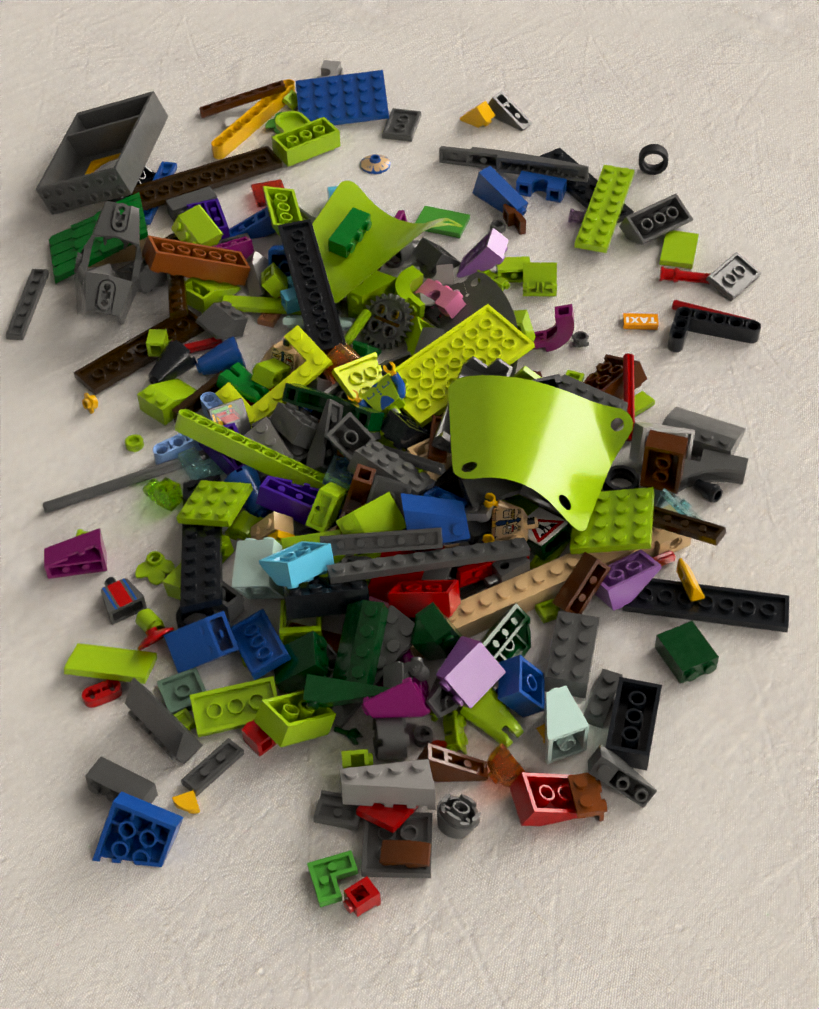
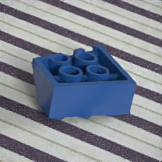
(432, 512)
(137, 832)

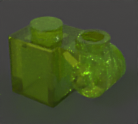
(165, 493)

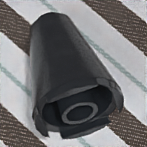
(171, 363)

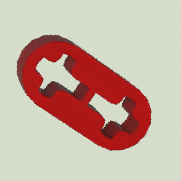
(101, 693)

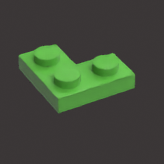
(325, 874)

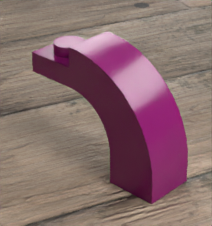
(559, 333)

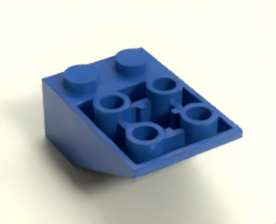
(201, 642)

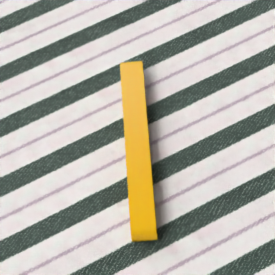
(249, 122)

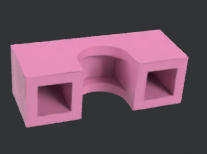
(446, 299)

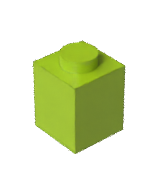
(156, 341)

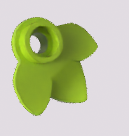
(154, 568)

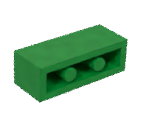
(349, 232)

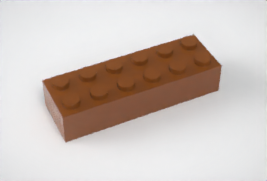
(195, 261)

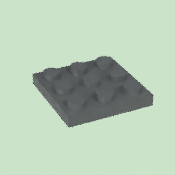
(415, 828)

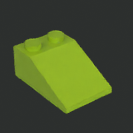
(162, 397)
(375, 516)

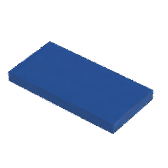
(259, 644)

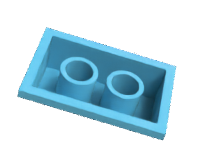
(298, 563)

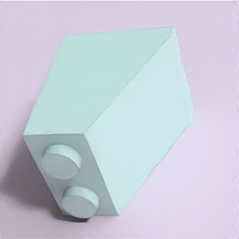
(248, 575)
(564, 726)

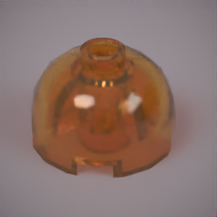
(503, 766)

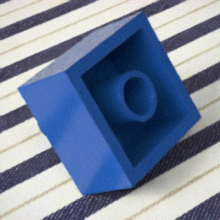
(521, 686)

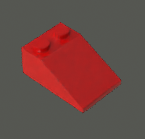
(542, 798)

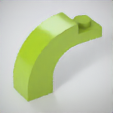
(408, 282)

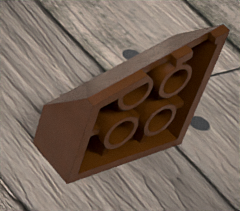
(610, 376)

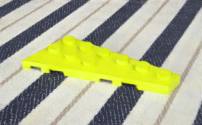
(359, 376)

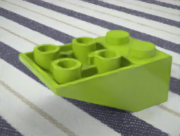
(203, 293)

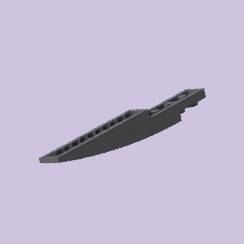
(513, 162)

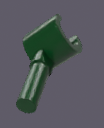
(351, 734)

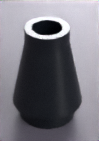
(708, 490)

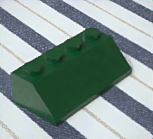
(361, 642)

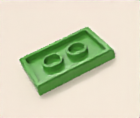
(432, 213)

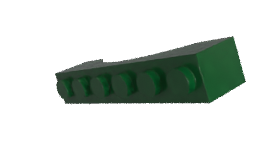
(316, 400)

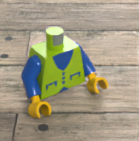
(385, 394)

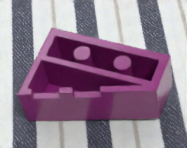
(76, 556)

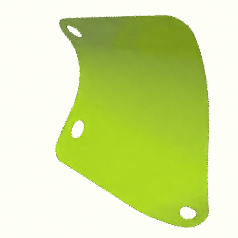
(378, 244)

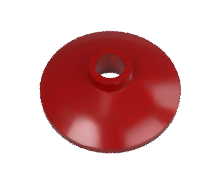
(154, 636)

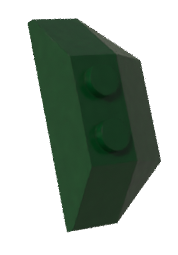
(434, 633)
(509, 635)

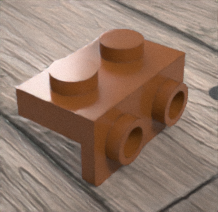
(586, 796)

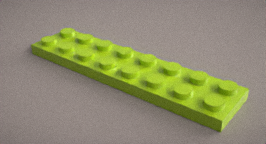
(604, 209)

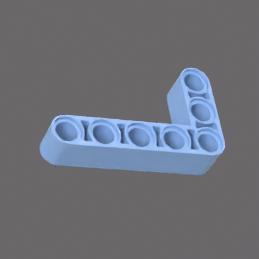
(171, 447)

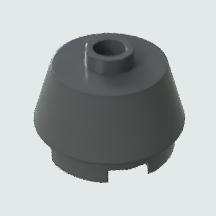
(457, 816)

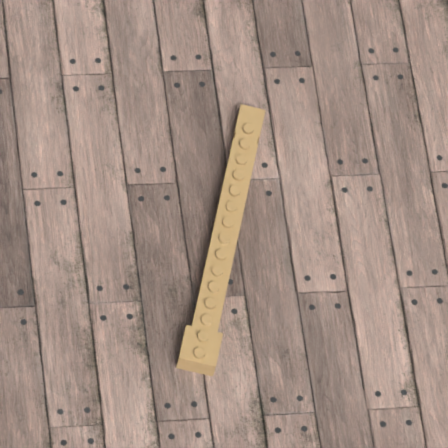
(541, 584)

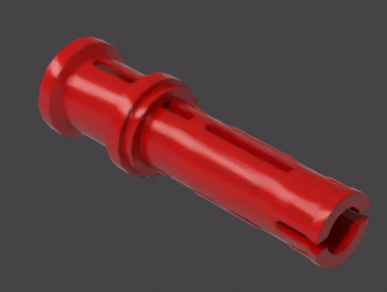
(677, 275)

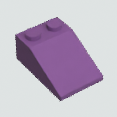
(484, 254)
(627, 579)

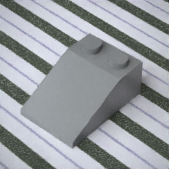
(641, 433)

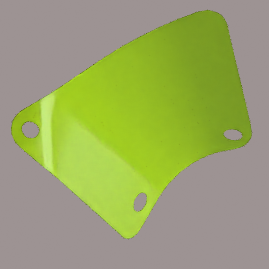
(535, 438)

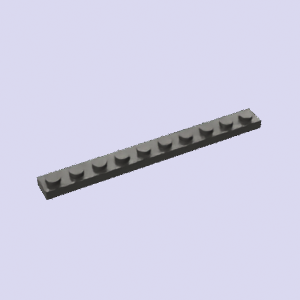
(427, 560)

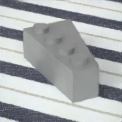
(389, 784)

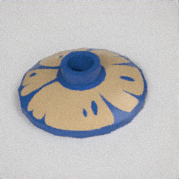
(375, 164)

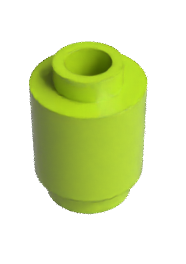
(148, 619)

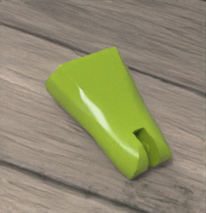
(492, 717)

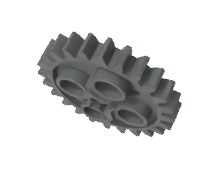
(393, 305)

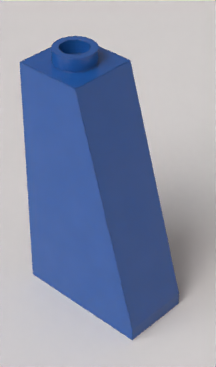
(497, 191)

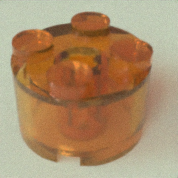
(341, 355)

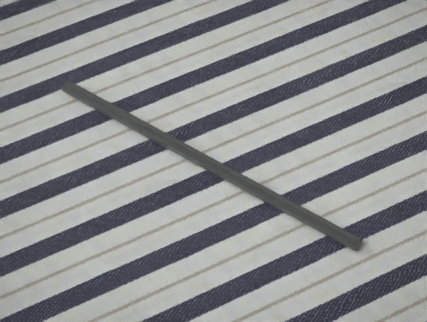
(122, 482)

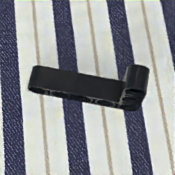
(710, 324)

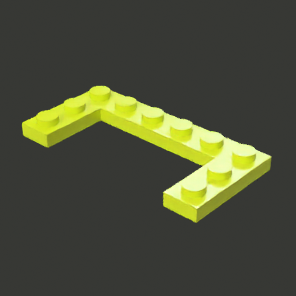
(315, 364)

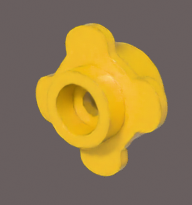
(90, 402)

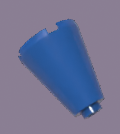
(220, 358)
(249, 475)

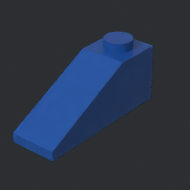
(256, 226)

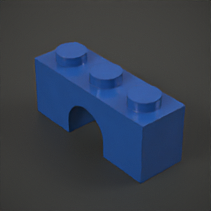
(531, 182)

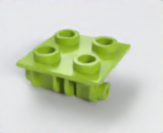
(539, 278)

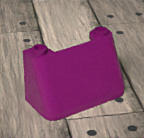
(400, 701)

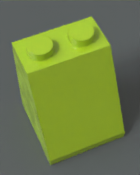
(372, 286)

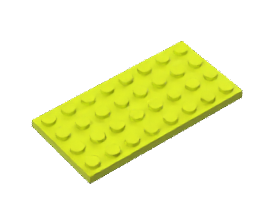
(437, 365)

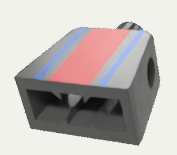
(121, 599)

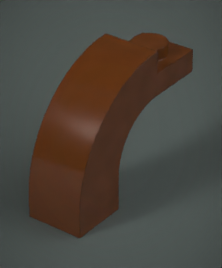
(358, 489)

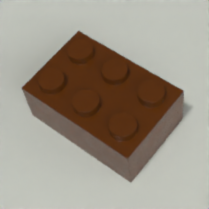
(663, 461)

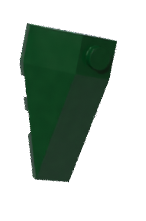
(331, 692)

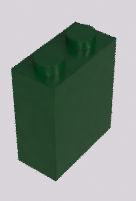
(686, 652)
(307, 657)

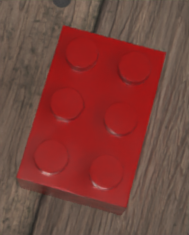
(415, 595)

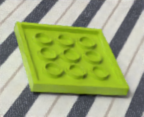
(618, 523)

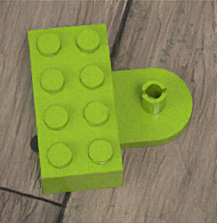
(303, 138)

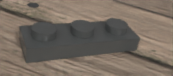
(602, 698)

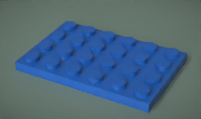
(344, 98)

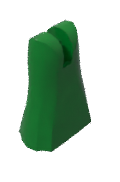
(241, 380)

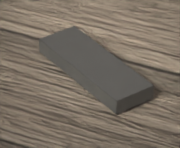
(212, 767)

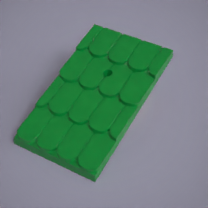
(69, 242)

